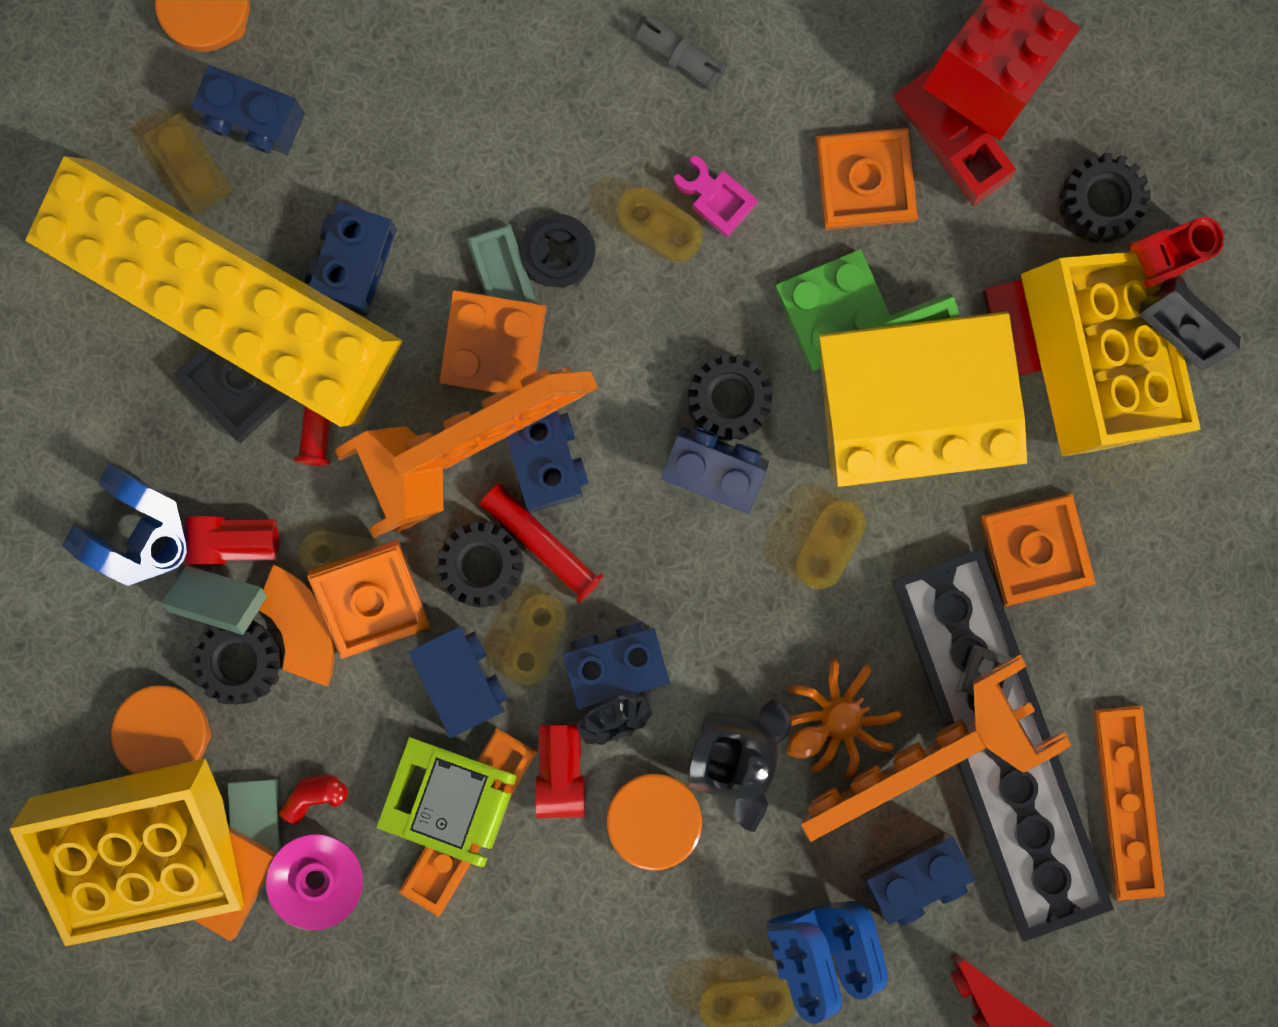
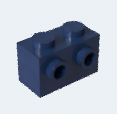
(248, 110)
(351, 257)
(545, 463)
(715, 468)
(615, 666)
(457, 680)
(918, 879)

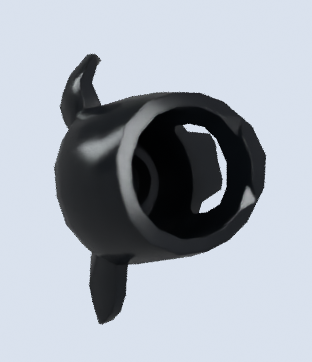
(739, 758)

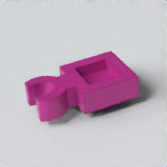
(720, 200)

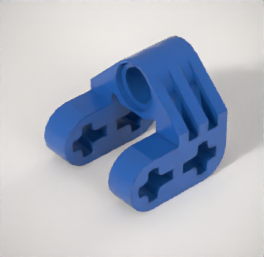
(137, 562)
(803, 953)

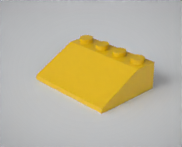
(1101, 362)
(922, 399)
(131, 852)

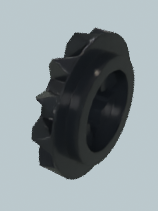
(562, 230)
(614, 719)

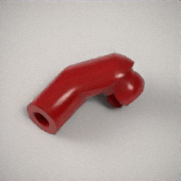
(313, 791)

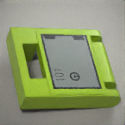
(452, 804)

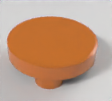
(203, 23)
(159, 729)
(654, 821)

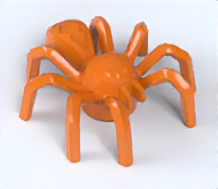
(840, 719)

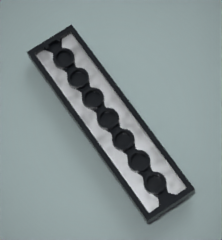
(1024, 816)

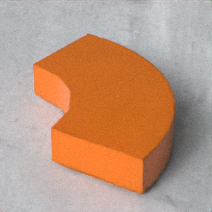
(302, 625)

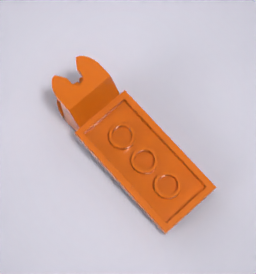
(410, 467)
(994, 728)

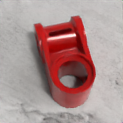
(1177, 249)

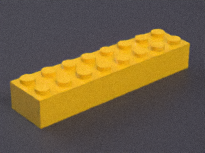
(213, 291)

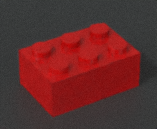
(1000, 61)

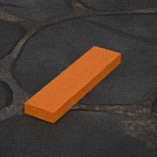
(1128, 803)
(438, 874)

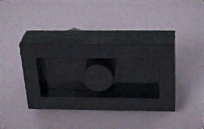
(1189, 324)

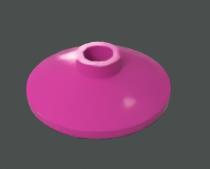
(309, 905)

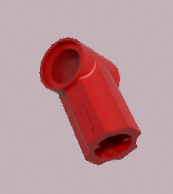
(218, 540)
(560, 782)

